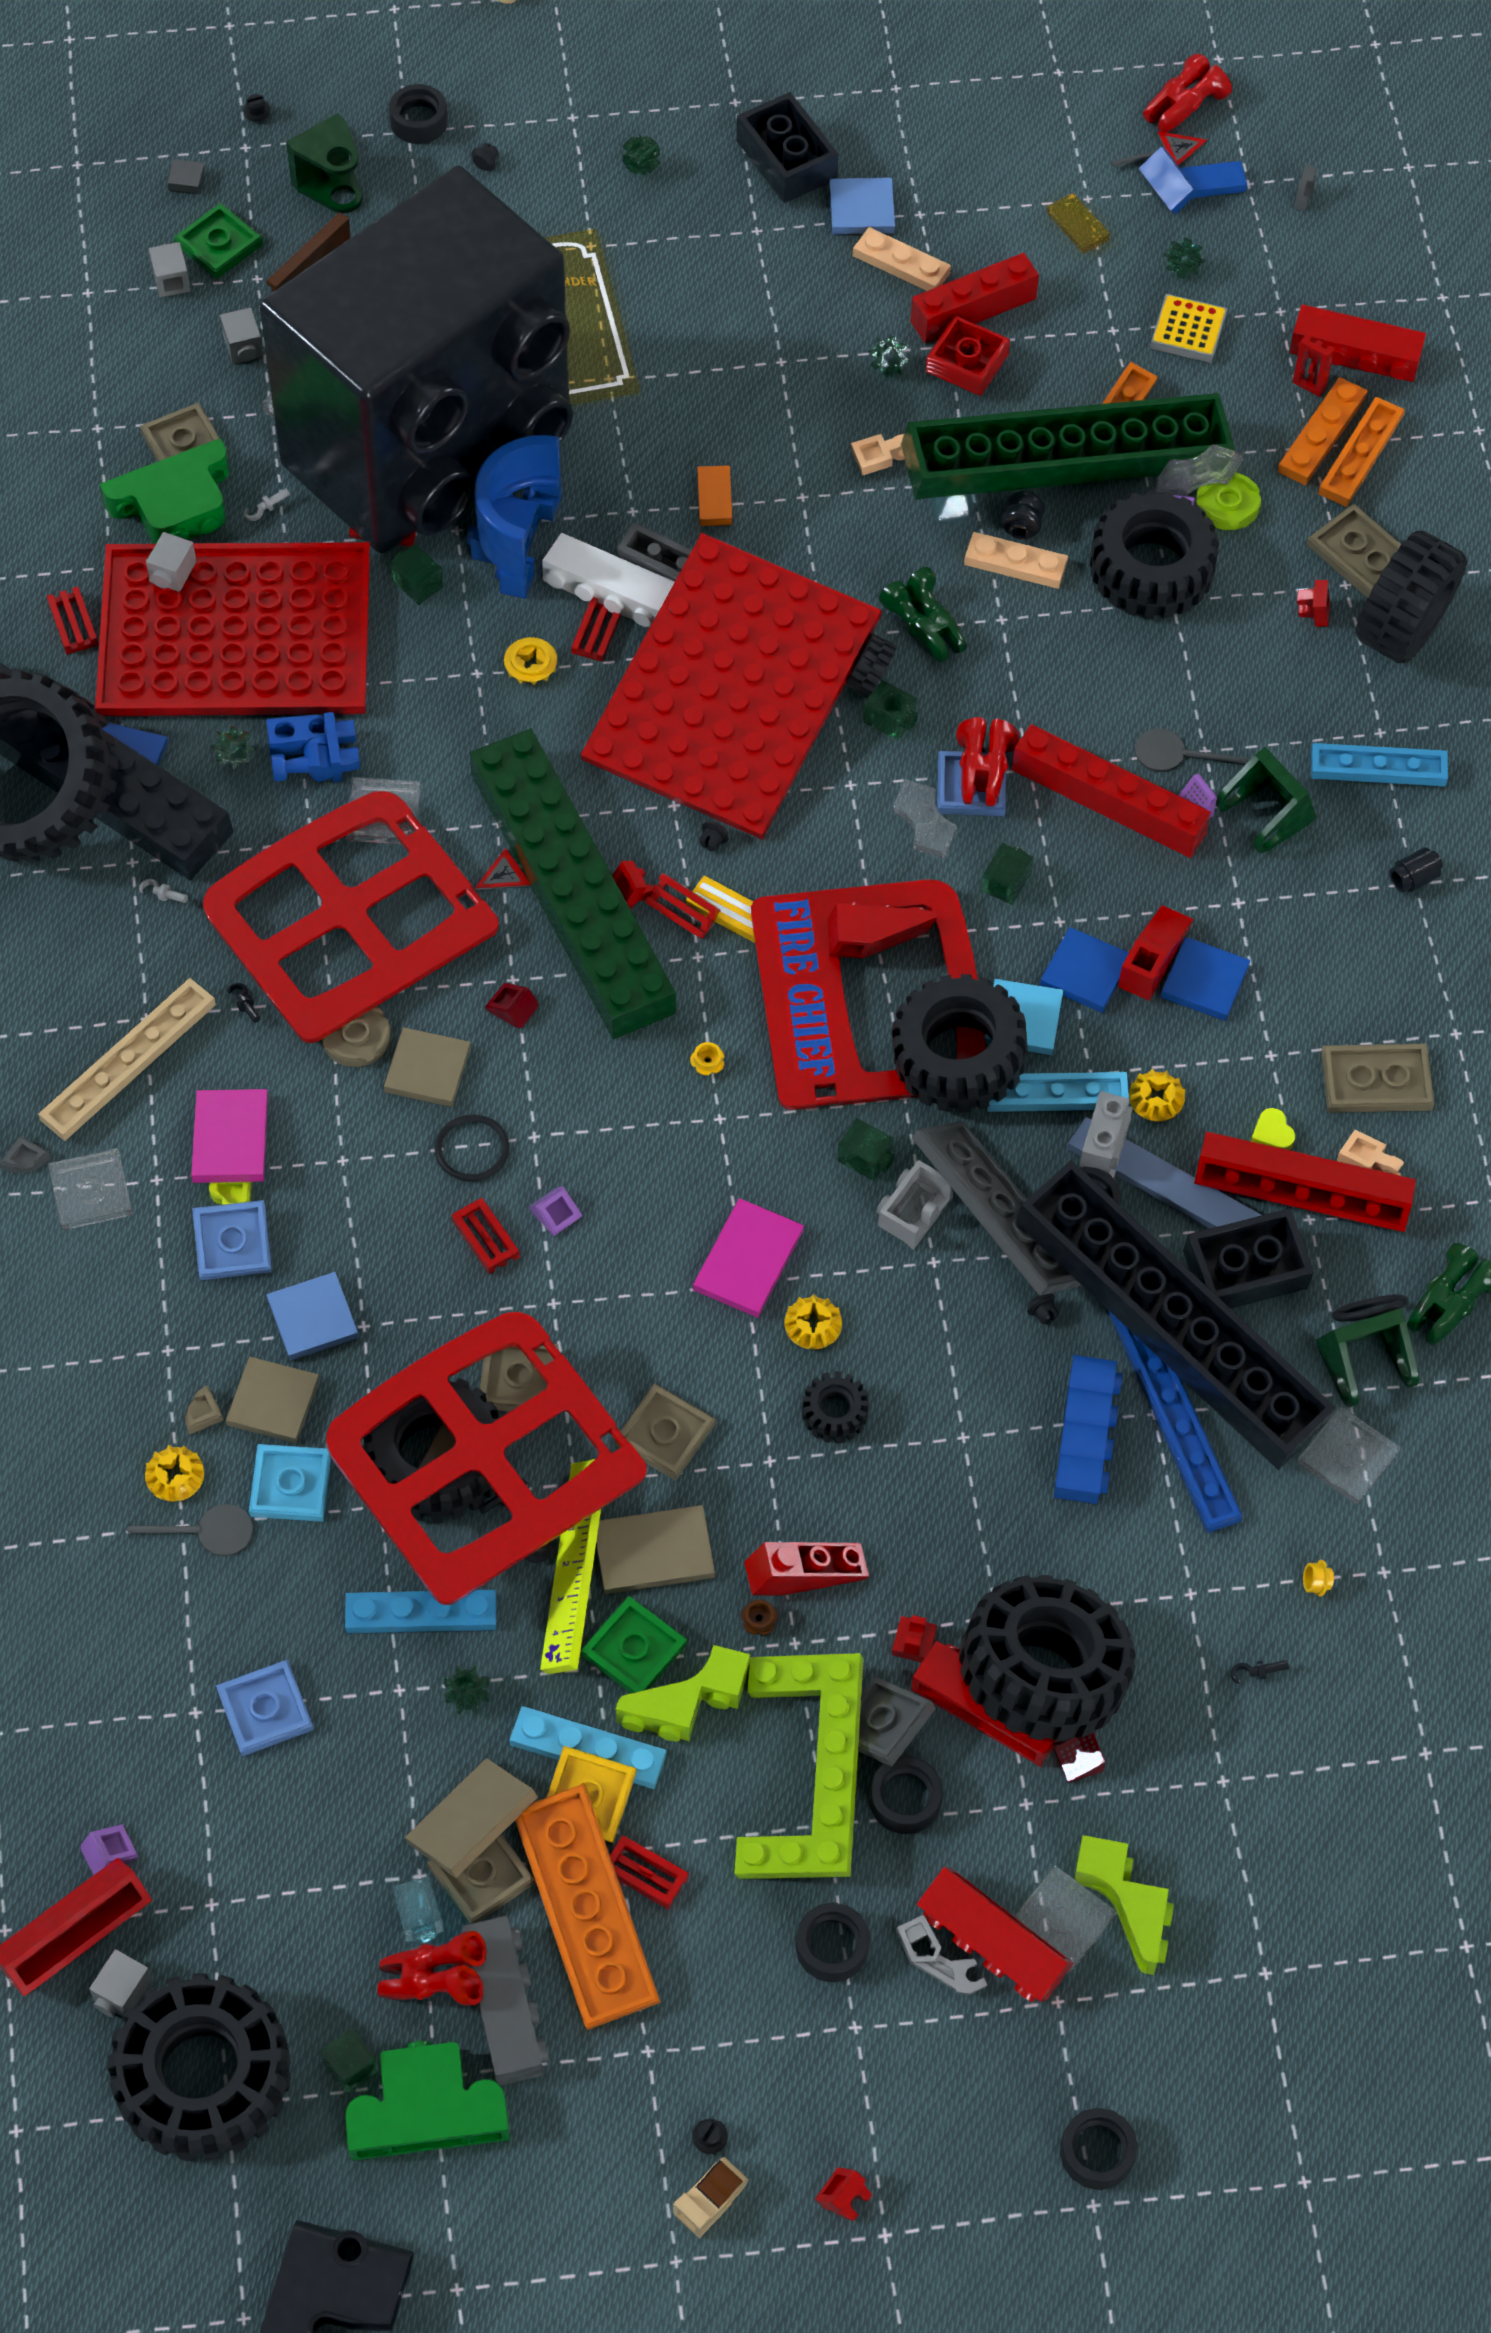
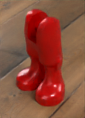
(1177, 102)
(983, 772)
(418, 1965)

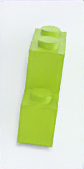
(674, 1707)
(1140, 1907)

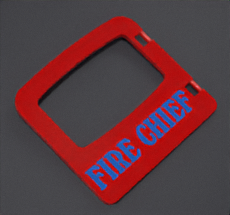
(806, 994)

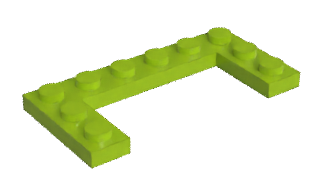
(829, 1847)

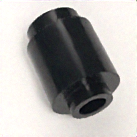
(1416, 870)

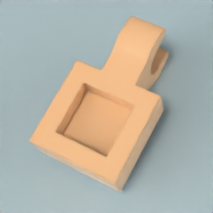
(876, 454)
(1368, 1153)

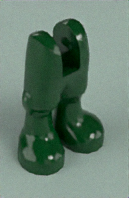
(928, 627)
(1443, 1303)

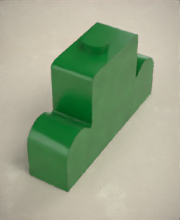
(425, 2106)

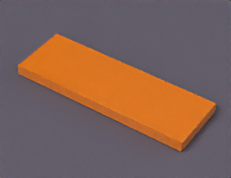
(586, 1907)

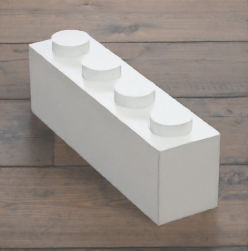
(601, 575)

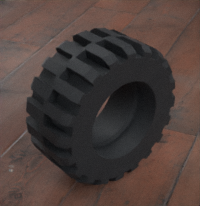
(1160, 521)
(1411, 596)
(952, 1005)
(386, 1440)

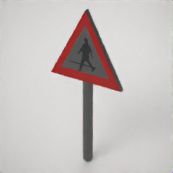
(1178, 146)
(503, 874)

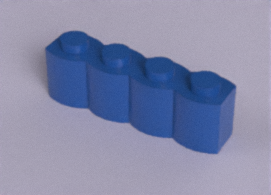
(1086, 1429)

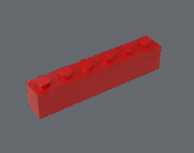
(1110, 790)
(1305, 1181)

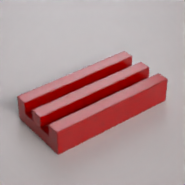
(1324, 370)
(65, 599)
(584, 626)
(659, 890)
(500, 1259)
(653, 1859)

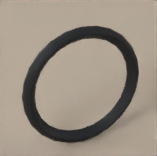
(471, 1118)
(1343, 1313)

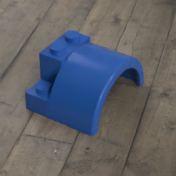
(509, 523)

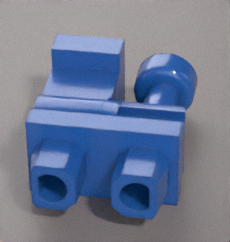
(318, 741)

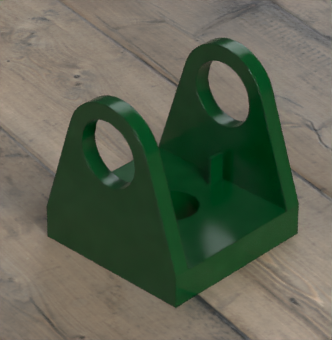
(322, 164)
(1263, 771)
(1396, 1338)

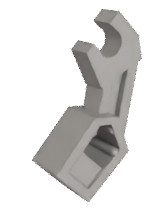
(946, 1971)

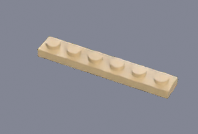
(127, 1059)

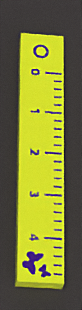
(570, 1591)

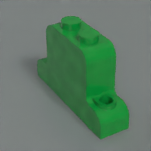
(174, 493)

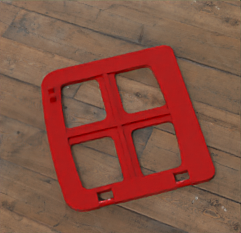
(347, 909)
(482, 1450)

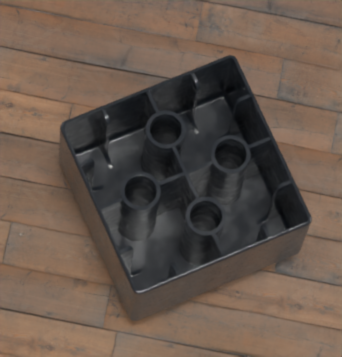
(418, 358)

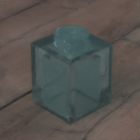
(418, 1910)

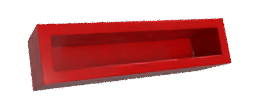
(975, 296)
(1361, 342)
(942, 1683)
(72, 1926)
(994, 1934)

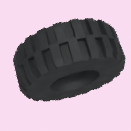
(1033, 1695)
(181, 2013)

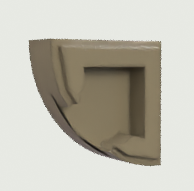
(202, 1411)

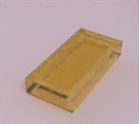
(1078, 223)

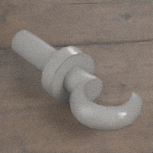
(266, 504)
(164, 891)

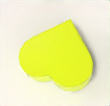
(1273, 1131)
(230, 1192)

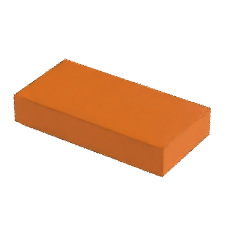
(714, 495)

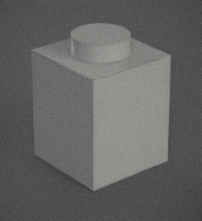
(169, 269)
(241, 335)
(171, 562)
(119, 1984)

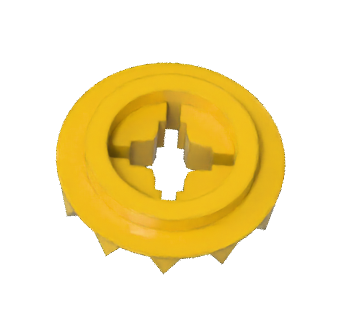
(524, 650)
(1156, 1108)
(826, 1330)
(182, 1485)

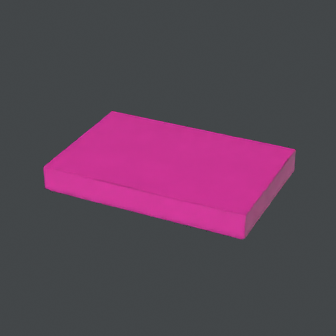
(229, 1136)
(748, 1257)

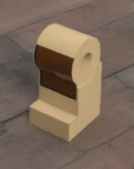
(710, 2197)

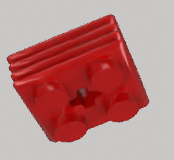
(967, 355)

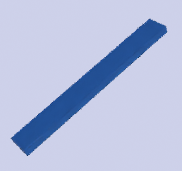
(1182, 1433)

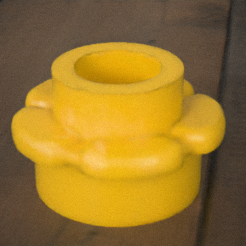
(707, 1051)
(1318, 1578)

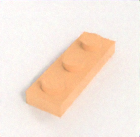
(901, 260)
(1016, 560)

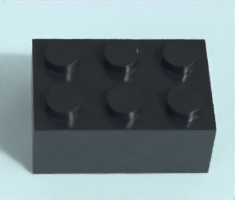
(787, 147)
(1250, 1258)

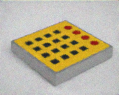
(1188, 328)

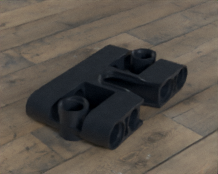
(323, 2289)

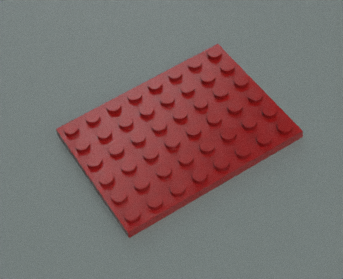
(243, 635)
(731, 685)

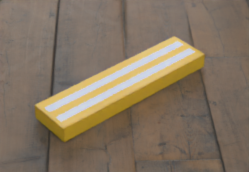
(735, 908)

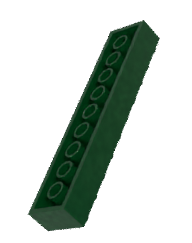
(1060, 445)
(573, 884)

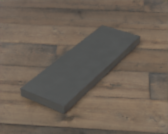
(992, 1201)

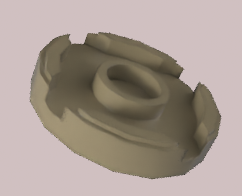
(360, 1041)

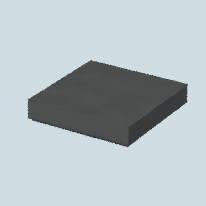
(890, 1720)

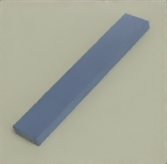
(1170, 1184)

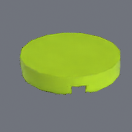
(1230, 504)

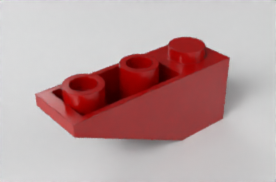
(866, 930)
(1153, 952)
(803, 1567)

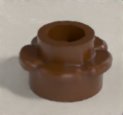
(755, 1609)

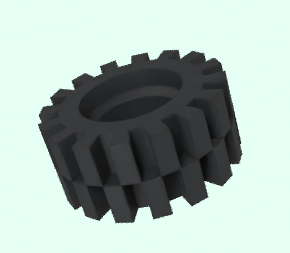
(871, 665)
(830, 1426)

